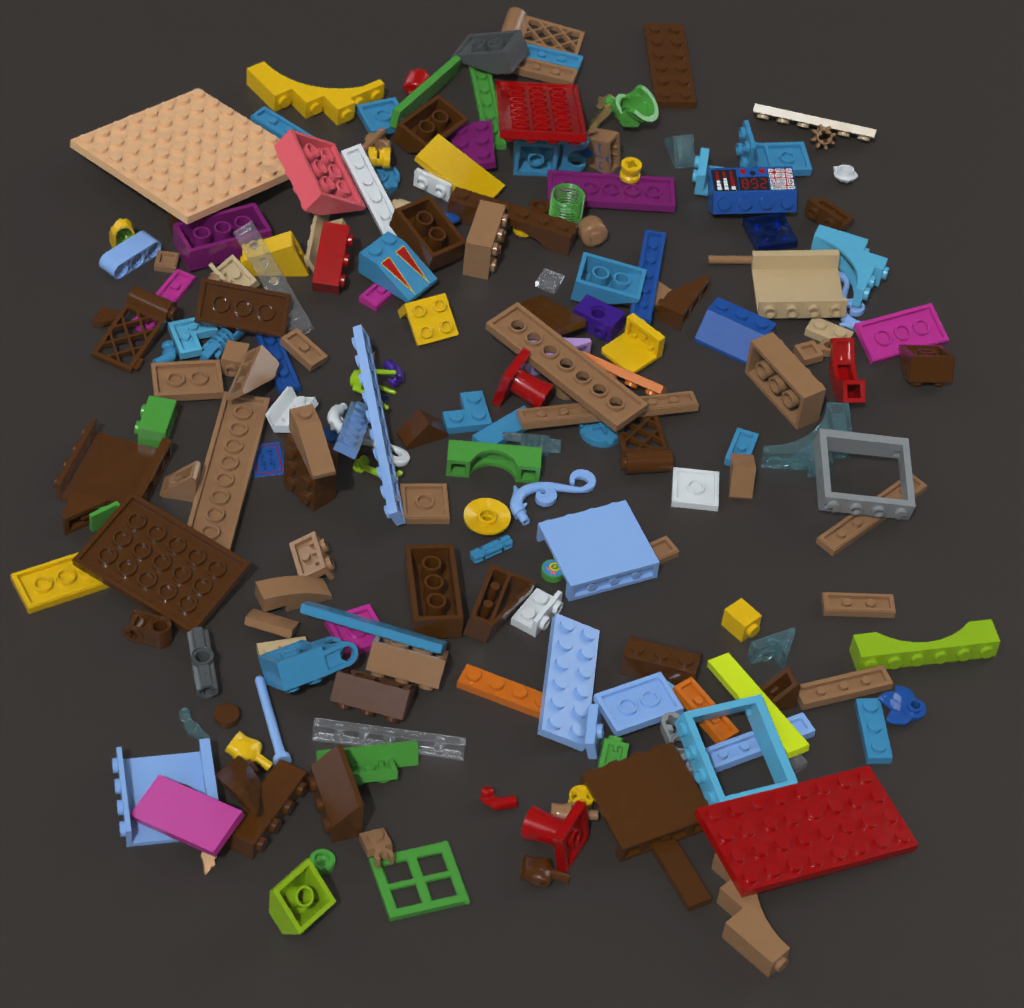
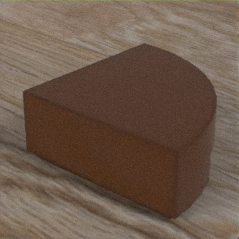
(104, 317)

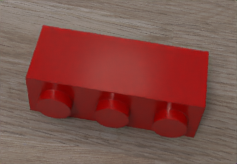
(332, 258)

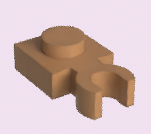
(812, 353)
(377, 844)

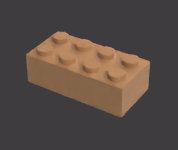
(785, 380)

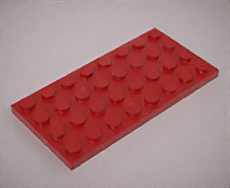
(540, 112)
(805, 830)

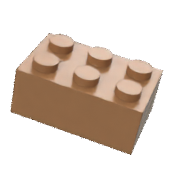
(485, 239)

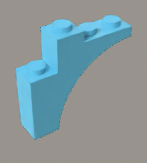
(855, 260)

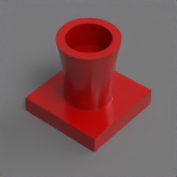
(521, 383)
(565, 834)

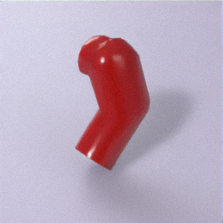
(497, 803)

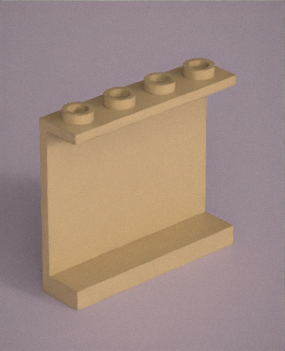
(797, 284)

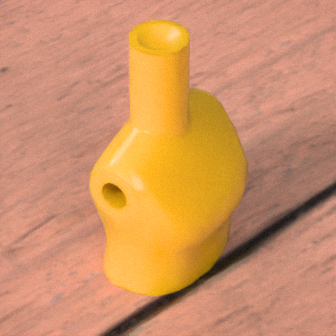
(248, 749)

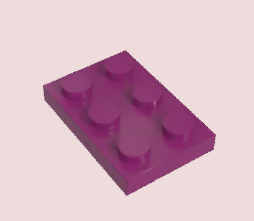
(477, 142)

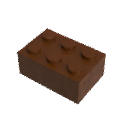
(428, 232)
(298, 480)

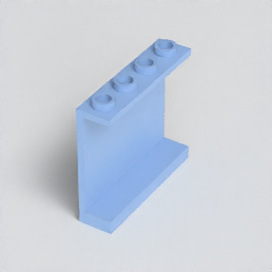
(599, 549)
(139, 773)

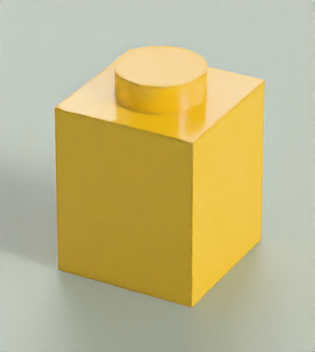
(741, 620)

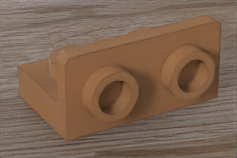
(312, 557)

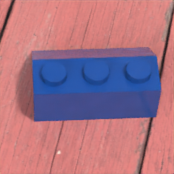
(731, 328)

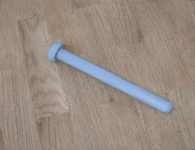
(271, 721)

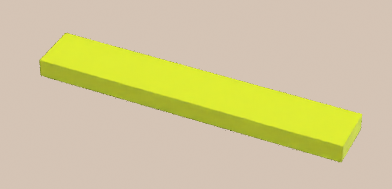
(742, 686)

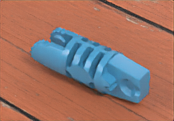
(215, 346)

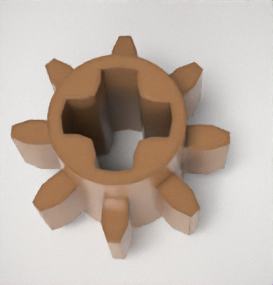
(817, 133)

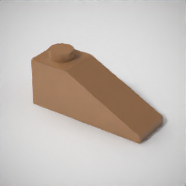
(255, 369)
(311, 441)

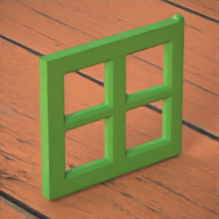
(420, 881)

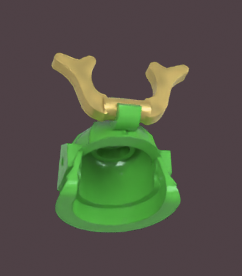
(629, 109)

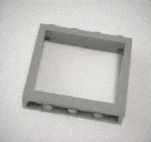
(863, 444)

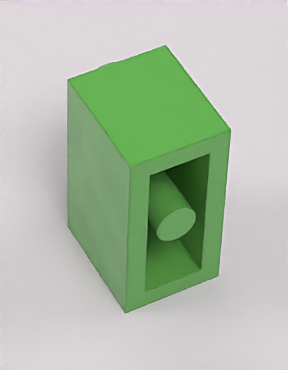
(156, 420)

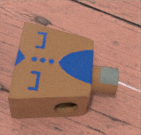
(603, 150)

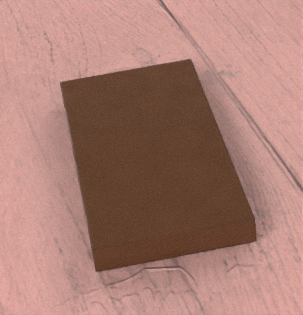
(242, 308)

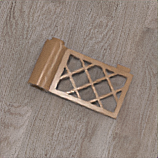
(518, 20)

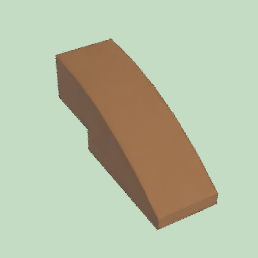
(290, 592)

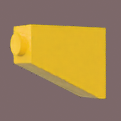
(286, 253)

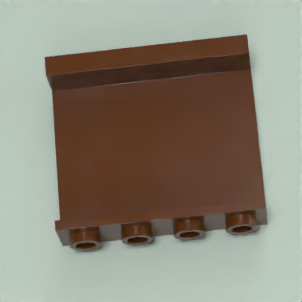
(111, 467)
(646, 799)

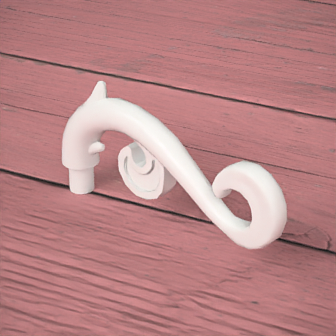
(335, 421)

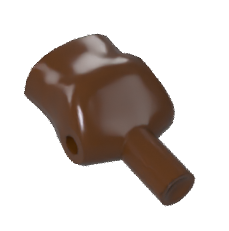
(540, 872)

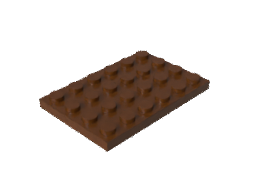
(161, 563)

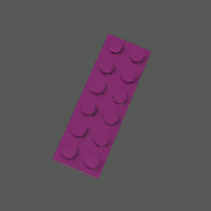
(611, 192)

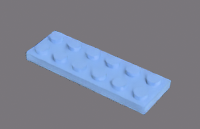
(568, 681)

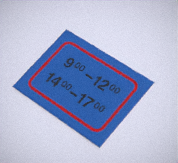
(268, 460)

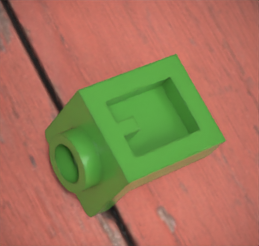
(612, 749)

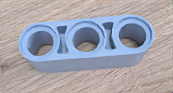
(130, 254)

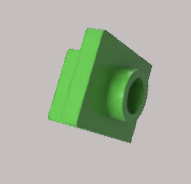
(98, 517)

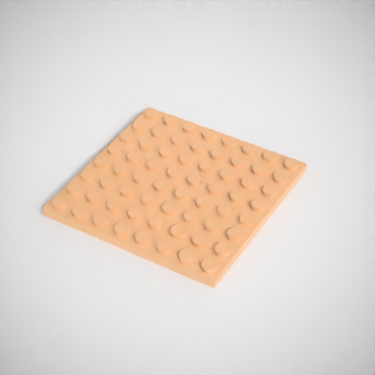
(187, 155)

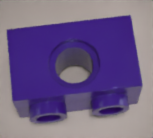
(601, 318)

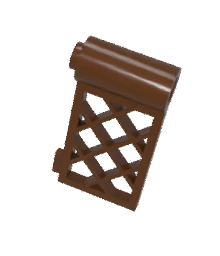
(150, 308)
(644, 457)

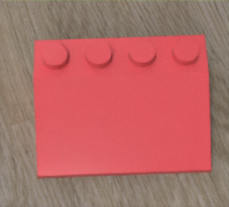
(318, 174)

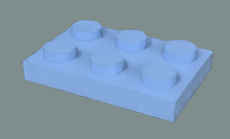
(637, 704)

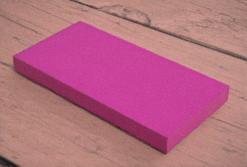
(913, 326)
(187, 815)

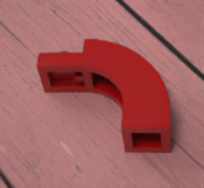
(843, 374)

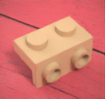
(234, 272)

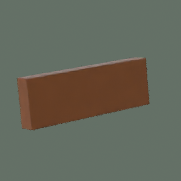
(681, 874)

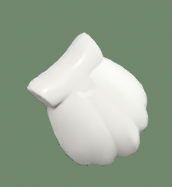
(845, 173)

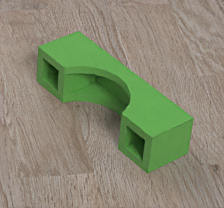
(519, 461)

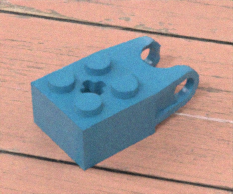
(539, 157)
(305, 662)

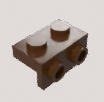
(828, 214)

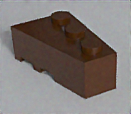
(497, 602)

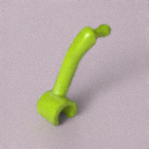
(362, 464)

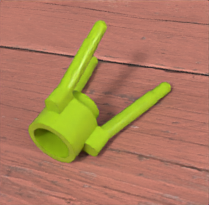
(357, 387)

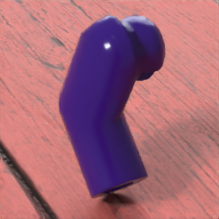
(395, 379)

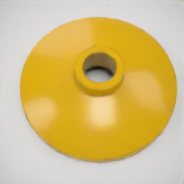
(487, 516)

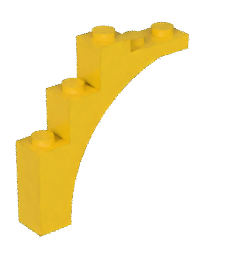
(310, 100)

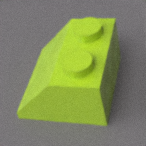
(299, 899)

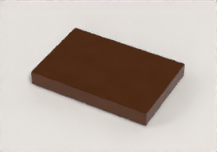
(554, 315)

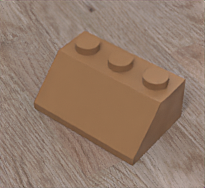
(406, 663)

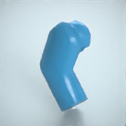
(168, 354)

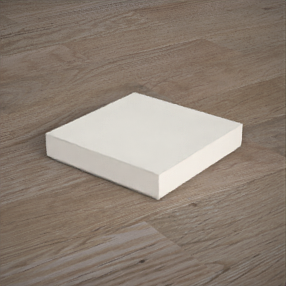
(695, 489)

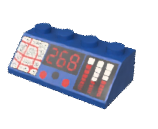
(752, 190)

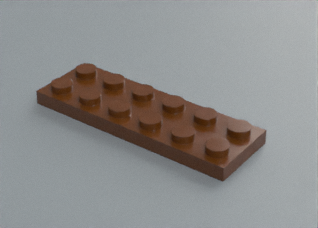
(669, 65)

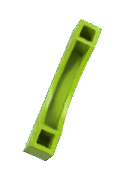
(973, 641)

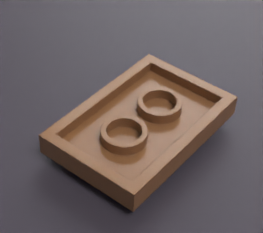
(187, 380)

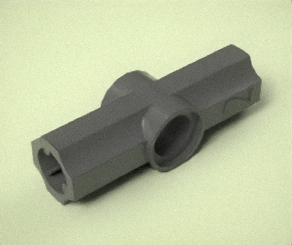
(202, 663)

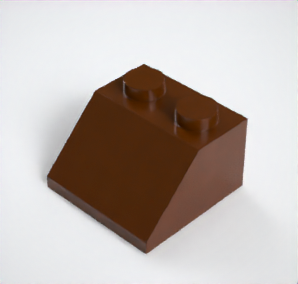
(926, 364)

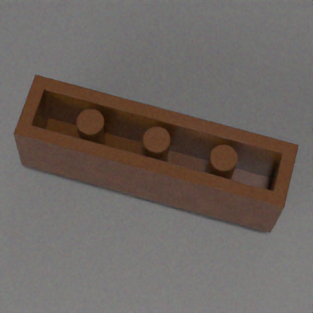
(277, 799)

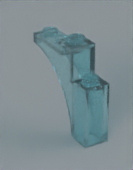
(800, 453)

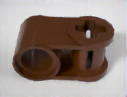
(149, 629)

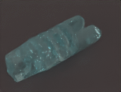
(533, 440)

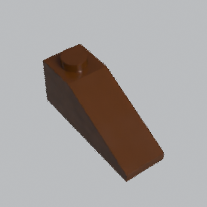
(682, 302)
(242, 783)

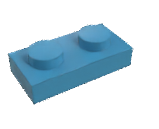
(742, 443)

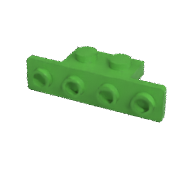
(378, 761)

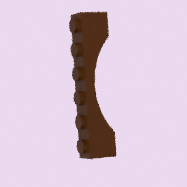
(552, 232)

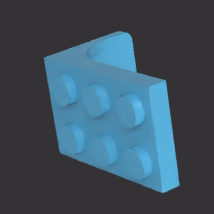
(771, 154)

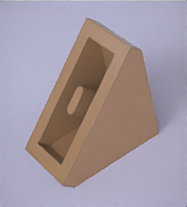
(741, 476)
(182, 483)

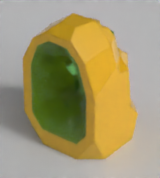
(120, 232)

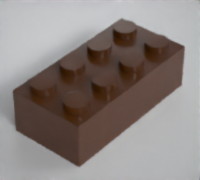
(433, 590)

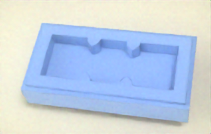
(594, 731)

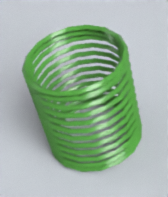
(567, 209)

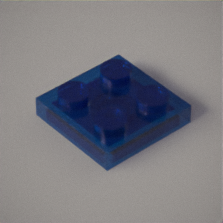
(770, 232)

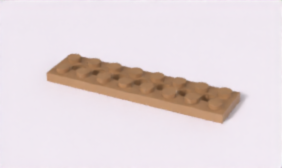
(566, 378)

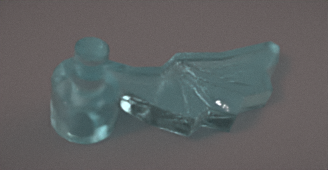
(190, 726)

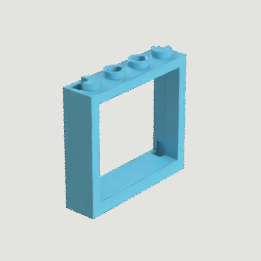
(764, 732)

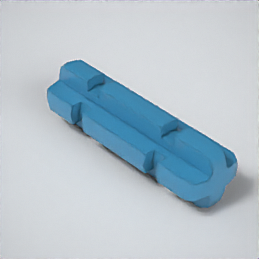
(491, 549)

